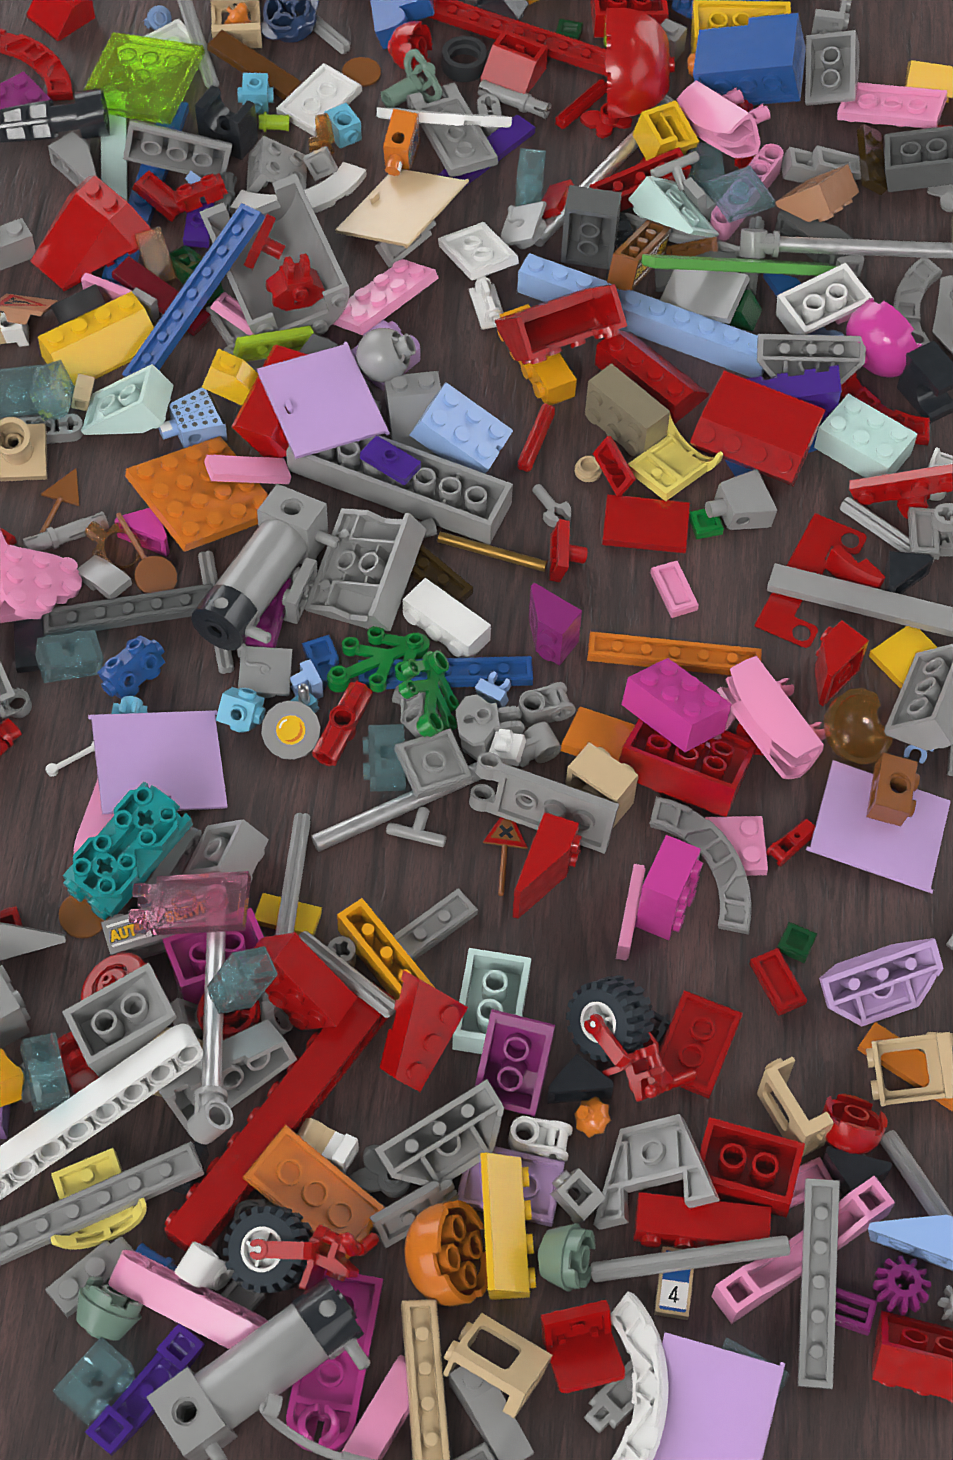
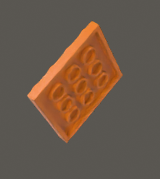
(189, 502)

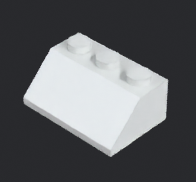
(821, 300)

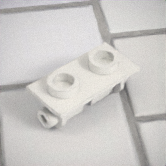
(486, 302)

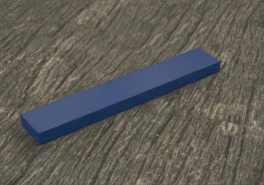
(468, 671)

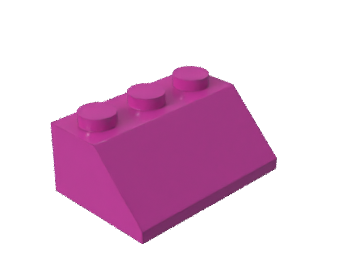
(188, 955)

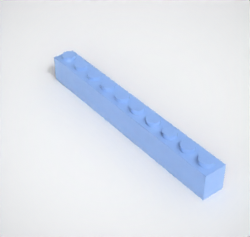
(650, 317)

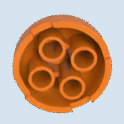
(434, 1252)

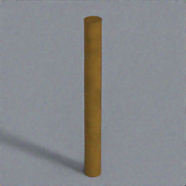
(492, 551)

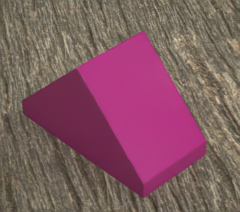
(147, 529)

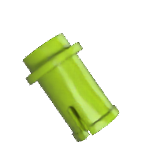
(273, 122)

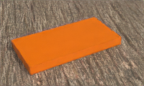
(309, 1184)

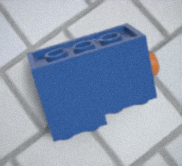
(756, 58)

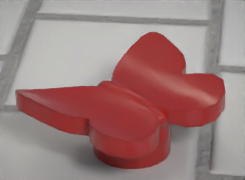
(602, 123)

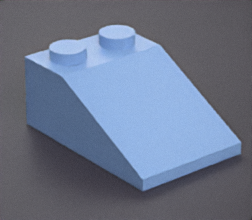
(921, 1237)

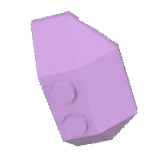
(882, 981)

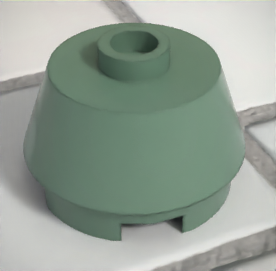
(566, 1256)
(105, 1310)

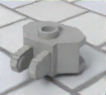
(479, 722)

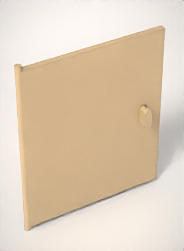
(401, 207)

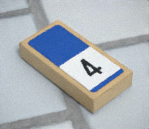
(674, 1292)

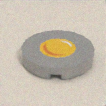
(291, 730)

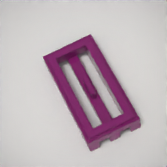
(863, 1328)

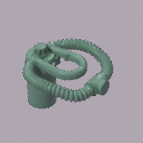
(412, 84)

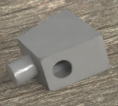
(743, 503)

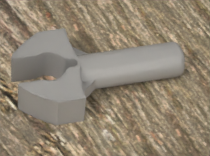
(552, 507)

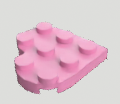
(36, 580)

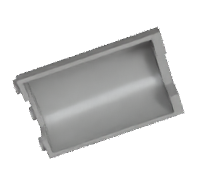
(301, 234)

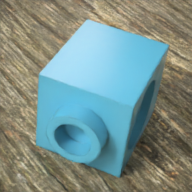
(345, 125)

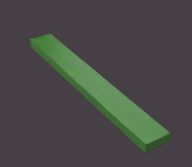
(735, 265)

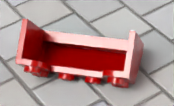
(561, 322)

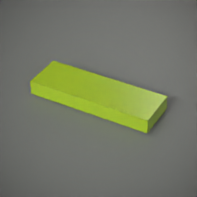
(259, 345)

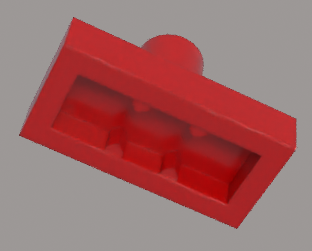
(264, 244)
(562, 552)

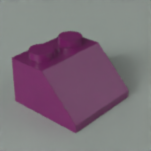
(553, 624)

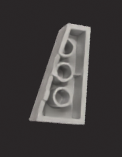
(247, 1064)

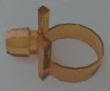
(324, 134)
(96, 532)

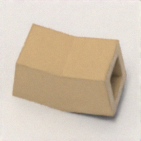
(82, 392)

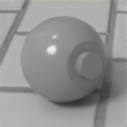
(384, 354)

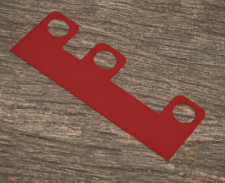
(810, 555)

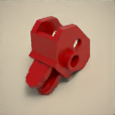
(295, 283)
(75, 1066)

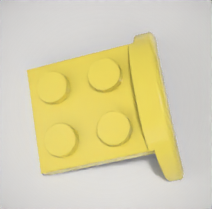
(671, 464)
(81, 1176)

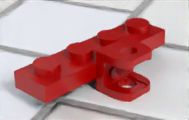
(907, 487)

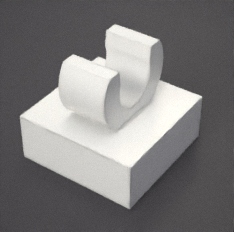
(508, 746)

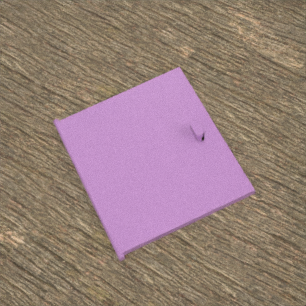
(324, 399)
(163, 749)
(891, 851)
(716, 1402)

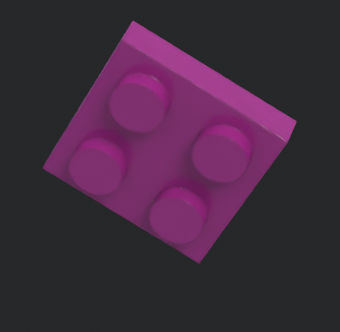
(19, 91)

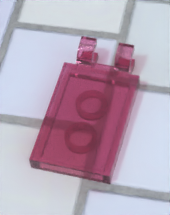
(192, 903)

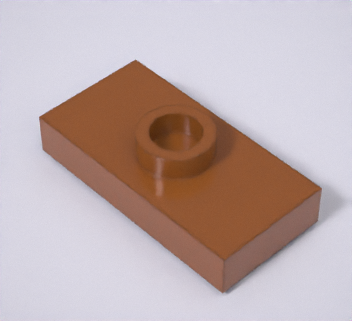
(694, 247)

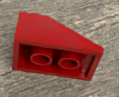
(547, 862)

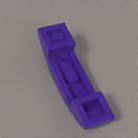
(132, 1408)

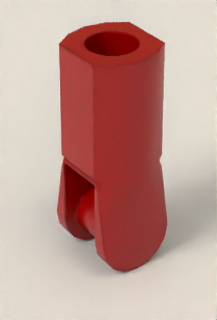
(793, 840)

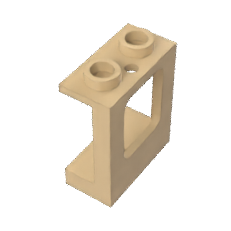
(245, 32)
(939, 1064)
(799, 1128)
(516, 1381)

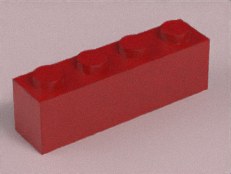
(630, 179)
(671, 1222)

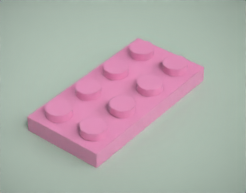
(894, 106)
(385, 295)

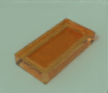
(155, 253)

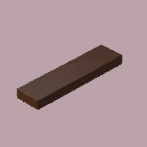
(249, 61)

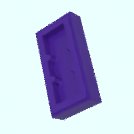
(195, 230)
(390, 460)

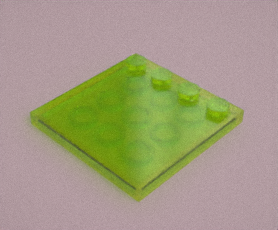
(145, 76)

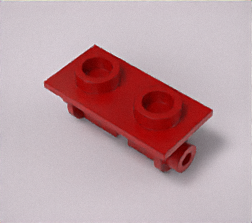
(188, 195)

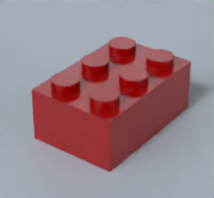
(654, 8)
(305, 984)
(751, 1165)

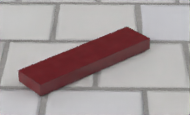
(133, 275)

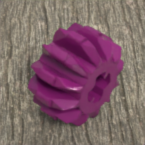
(911, 1277)

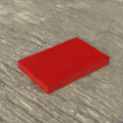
(646, 523)
(699, 1040)

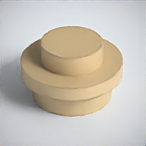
(588, 469)

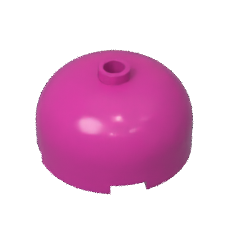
(885, 336)

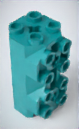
(126, 850)

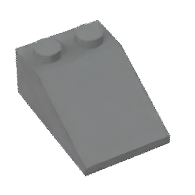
(831, 67)
(406, 402)
(120, 1019)

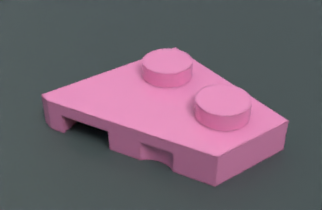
(748, 840)

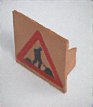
(19, 308)

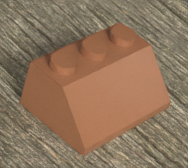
(821, 195)

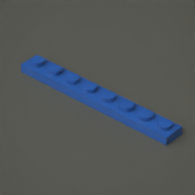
(197, 290)

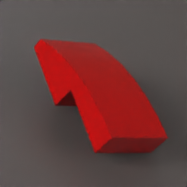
(846, 568)

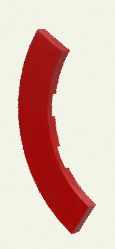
(41, 60)
(918, 424)

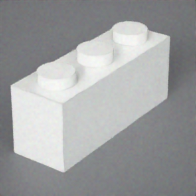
(446, 620)

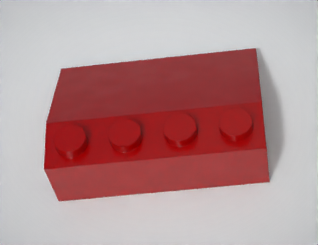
(757, 427)
(696, 777)

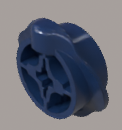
(282, 26)

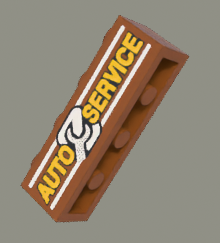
(626, 264)

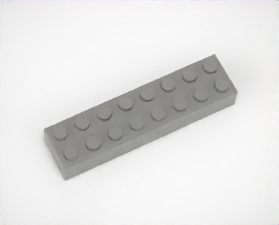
(441, 490)

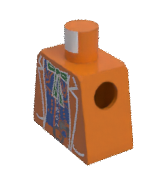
(400, 150)

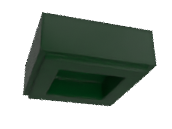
(570, 28)
(796, 942)

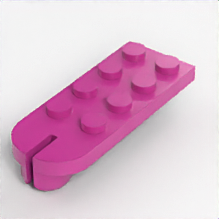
(336, 1386)

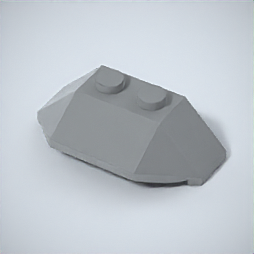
(802, 352)
(446, 1140)

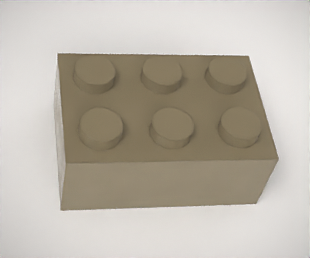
(625, 411)

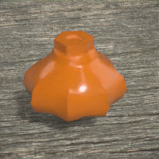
(238, 14)
(592, 1117)

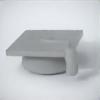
(524, 225)
(265, 670)

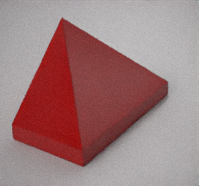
(614, 466)

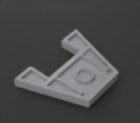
(651, 1157)

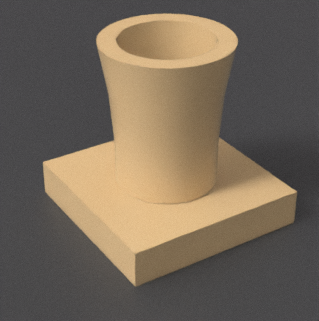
(22, 450)

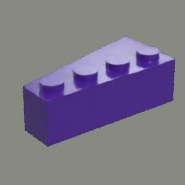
(815, 388)

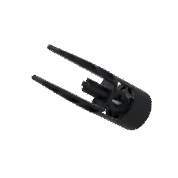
(45, 120)

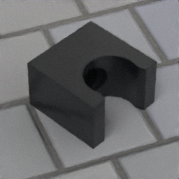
(220, 123)
(927, 381)

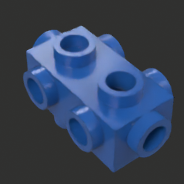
(131, 667)

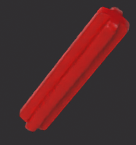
(581, 104)
(536, 437)

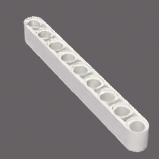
(97, 1106)

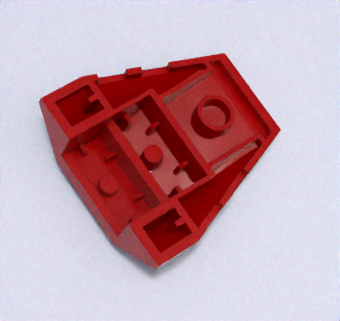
(88, 234)

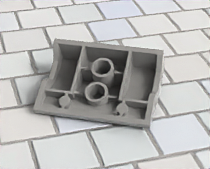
(368, 570)

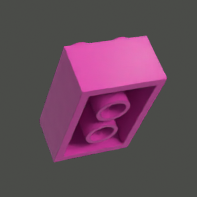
(676, 704)
(669, 888)

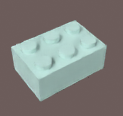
(864, 439)
(489, 983)

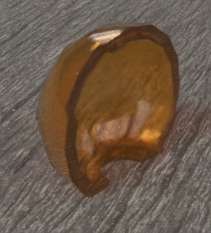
(854, 727)

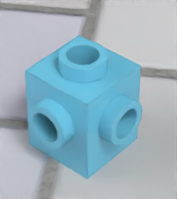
(257, 90)
(241, 709)

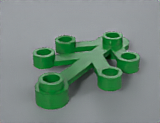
(412, 646)
(435, 665)

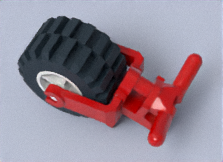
(614, 1025)
(274, 1249)

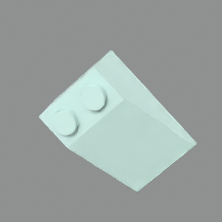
(664, 203)
(129, 404)

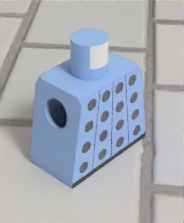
(194, 419)

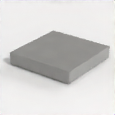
(433, 764)

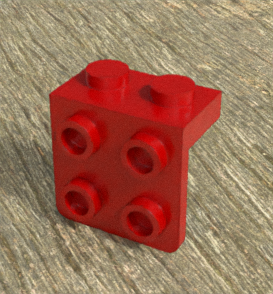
(582, 1347)

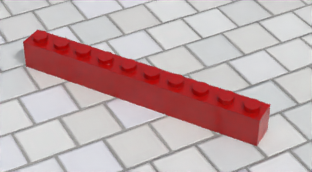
(289, 1103)

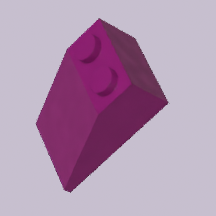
(516, 1060)

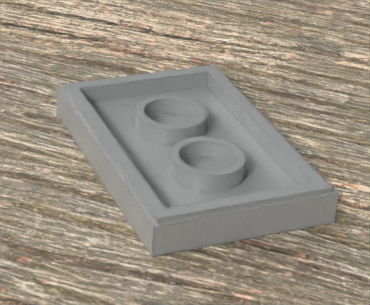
(706, 292)

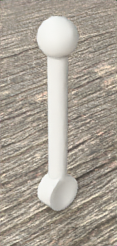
(52, 769)

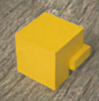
(664, 130)

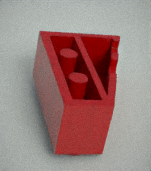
(420, 1031)

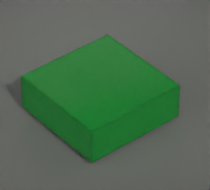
(705, 526)

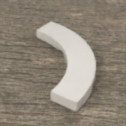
(451, 118)
(320, 196)
(648, 1379)

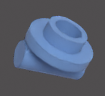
(157, 17)

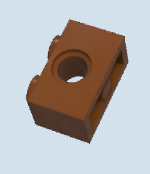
(885, 803)

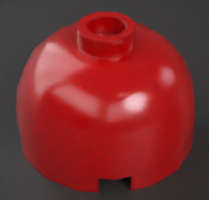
(408, 37)
(855, 1124)

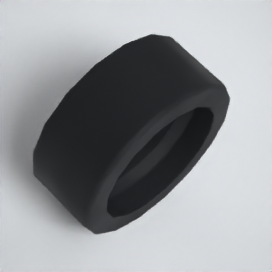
(463, 45)
(77, 304)

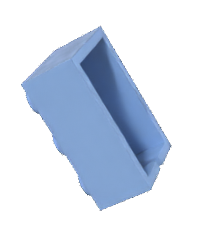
(461, 430)

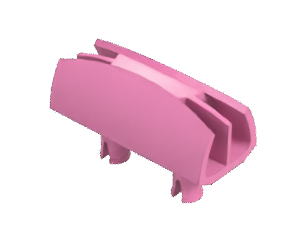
(721, 121)
(772, 718)

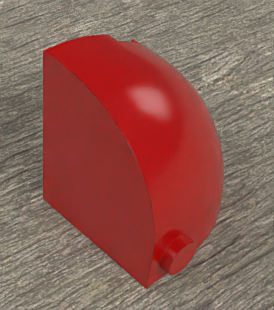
(635, 62)

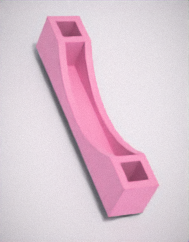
(765, 1277)

